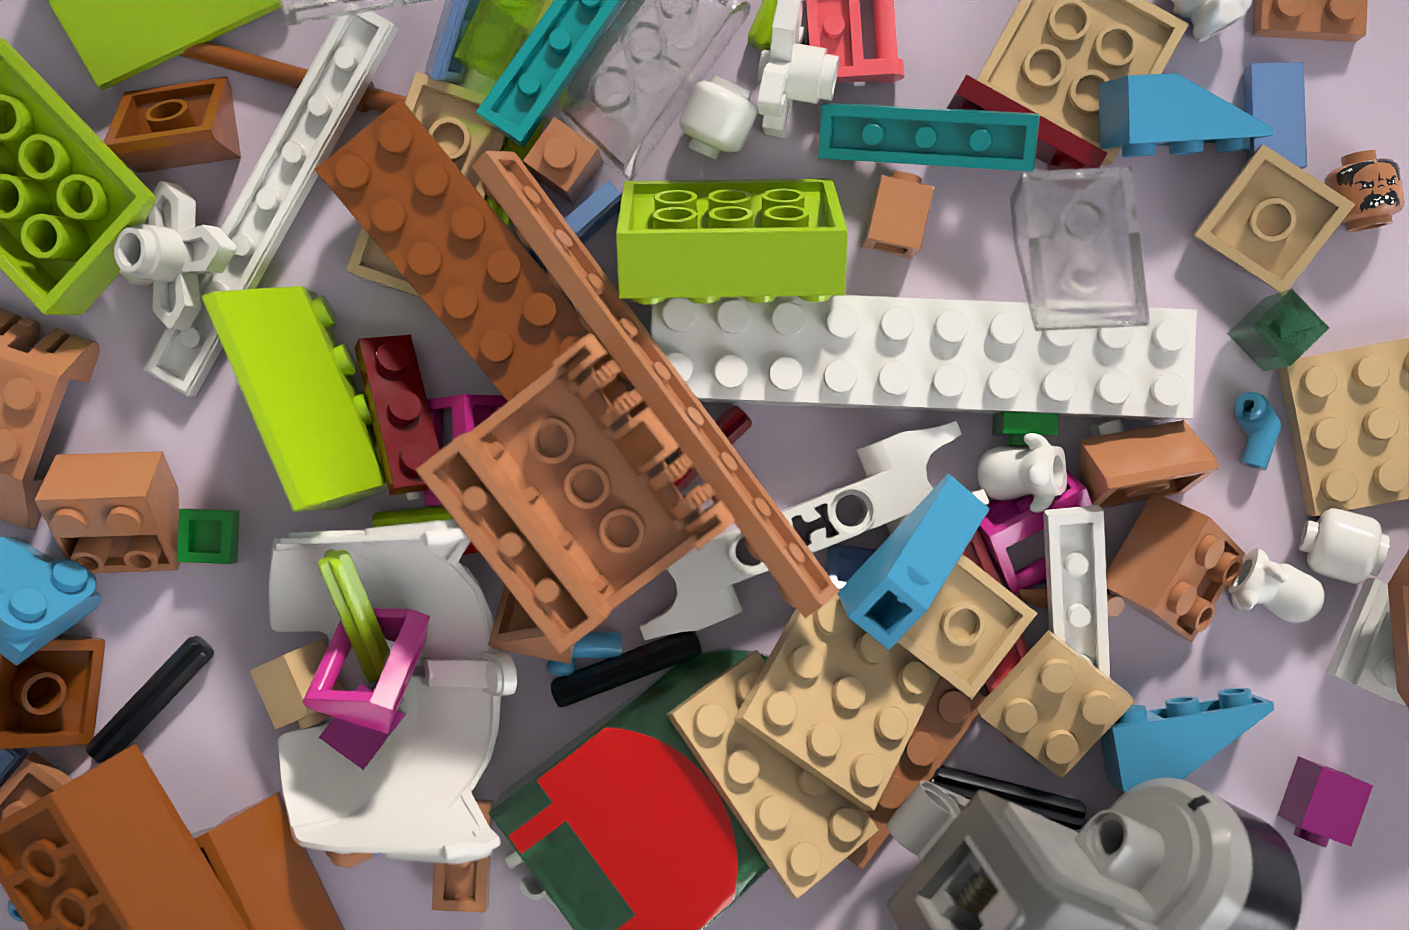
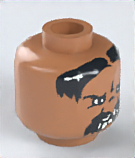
(1372, 186)

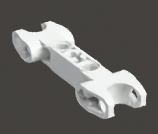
(888, 495)

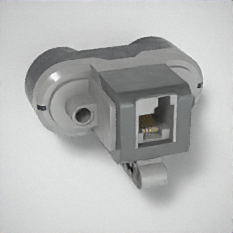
(1148, 862)

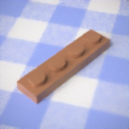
(938, 731)

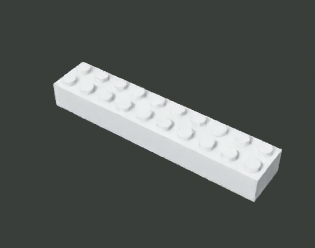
(927, 357)

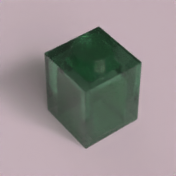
(1278, 330)

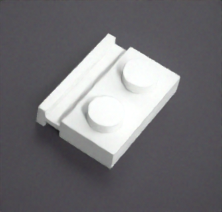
(1366, 644)

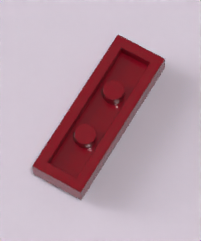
(1054, 144)
(397, 409)

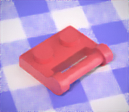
(838, 28)

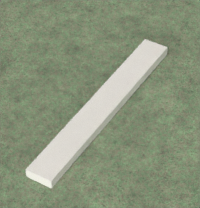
(279, 185)

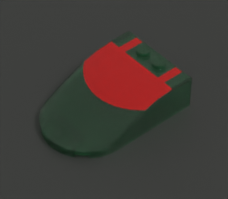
(628, 819)

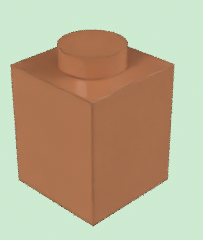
(563, 161)
(898, 214)

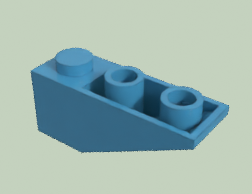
(1171, 111)
(913, 563)
(1178, 737)

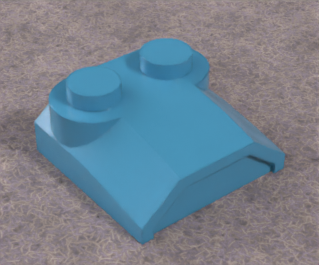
(39, 598)

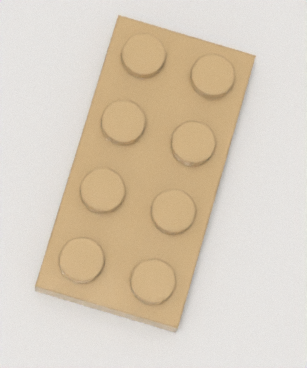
(452, 121)
(784, 809)

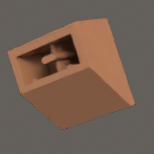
(113, 510)
(1174, 566)

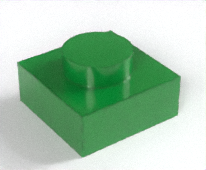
(1018, 424)
(208, 536)

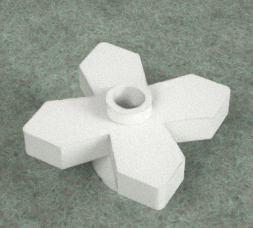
(792, 70)
(172, 254)

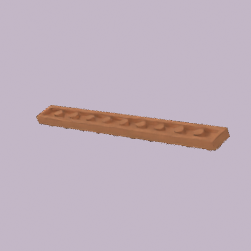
(643, 363)

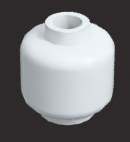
(718, 117)
(1344, 546)

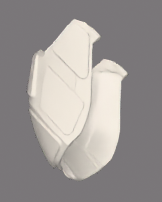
(419, 785)

